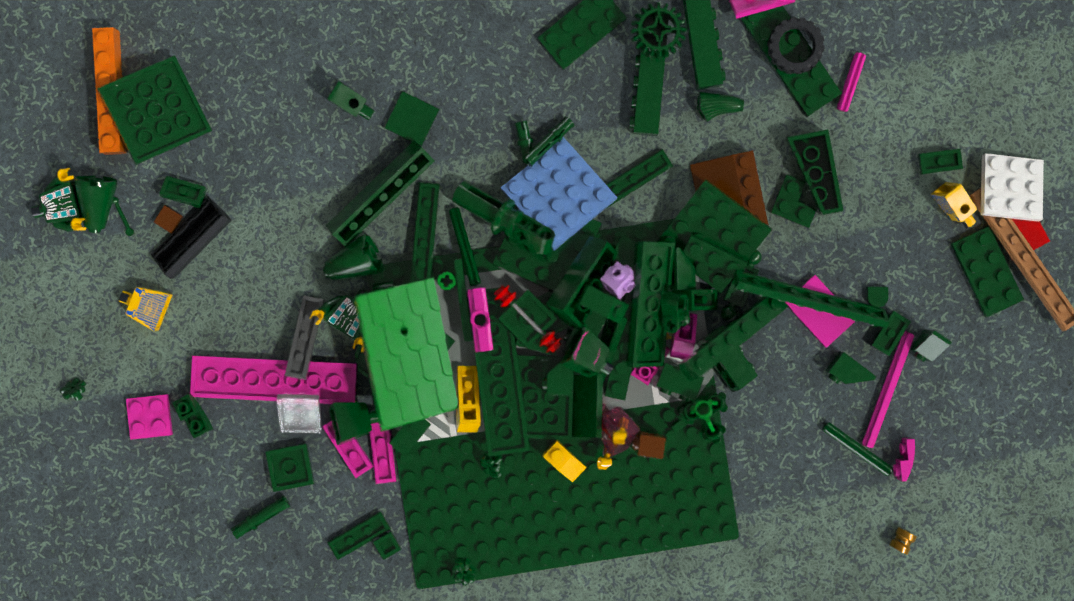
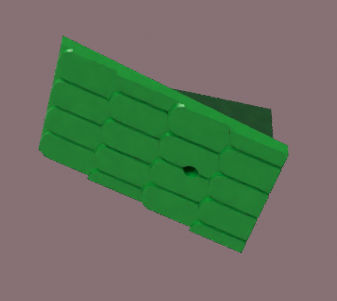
(406, 353)

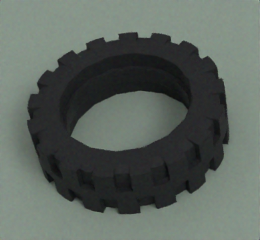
(815, 36)

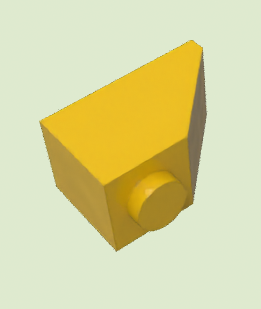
(564, 460)

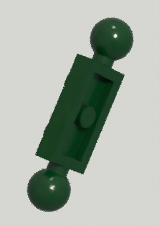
(736, 297)

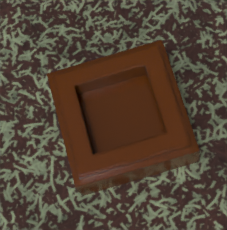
(168, 219)

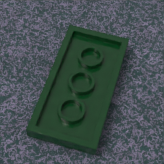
(581, 30)
(987, 271)

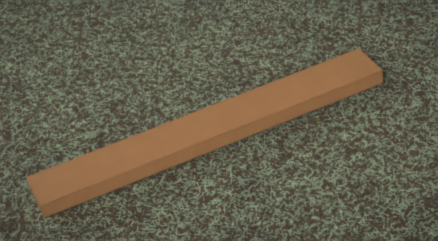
(1030, 266)

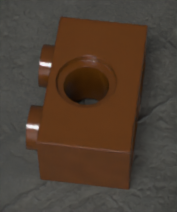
(649, 444)

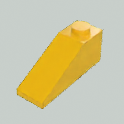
(468, 399)

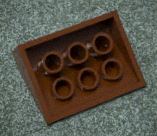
(736, 177)

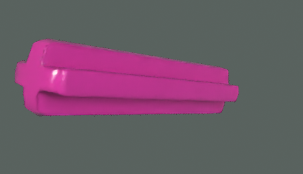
(851, 81)

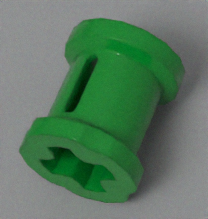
(442, 285)

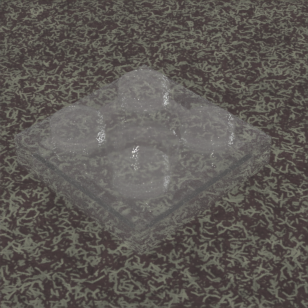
(299, 413)

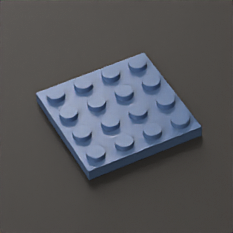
(560, 192)

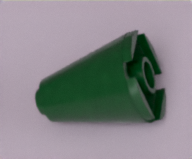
(95, 200)
(354, 260)

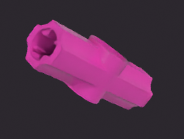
(479, 305)

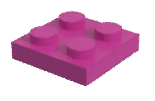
(149, 416)

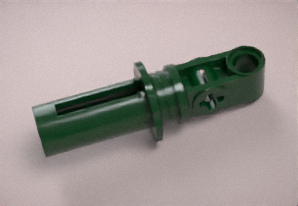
(505, 218)

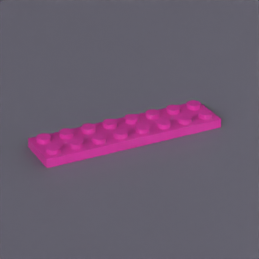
(266, 379)

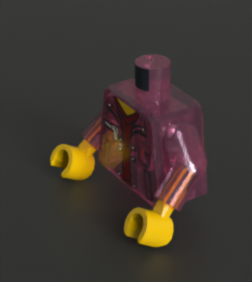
(617, 434)

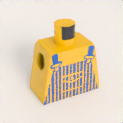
(955, 203)
(146, 306)

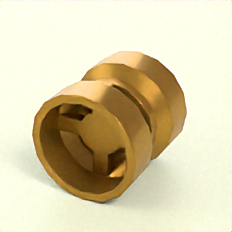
(905, 536)

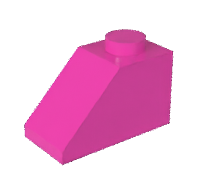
(684, 339)

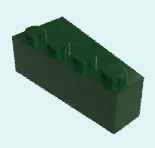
(817, 165)
(588, 269)

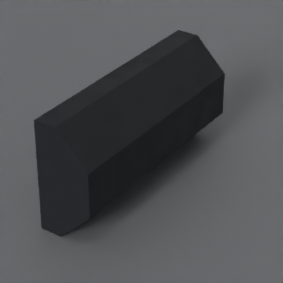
(190, 238)

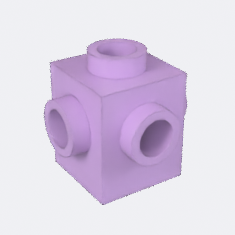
(618, 280)

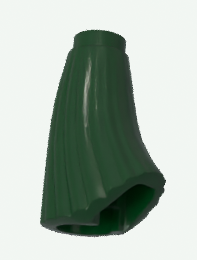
(716, 104)

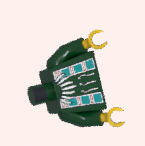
(60, 203)
(342, 314)

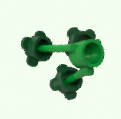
(704, 410)

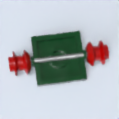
(527, 319)

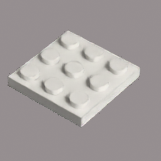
(1012, 187)

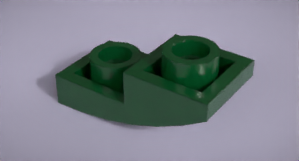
(195, 417)

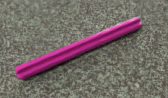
(887, 390)

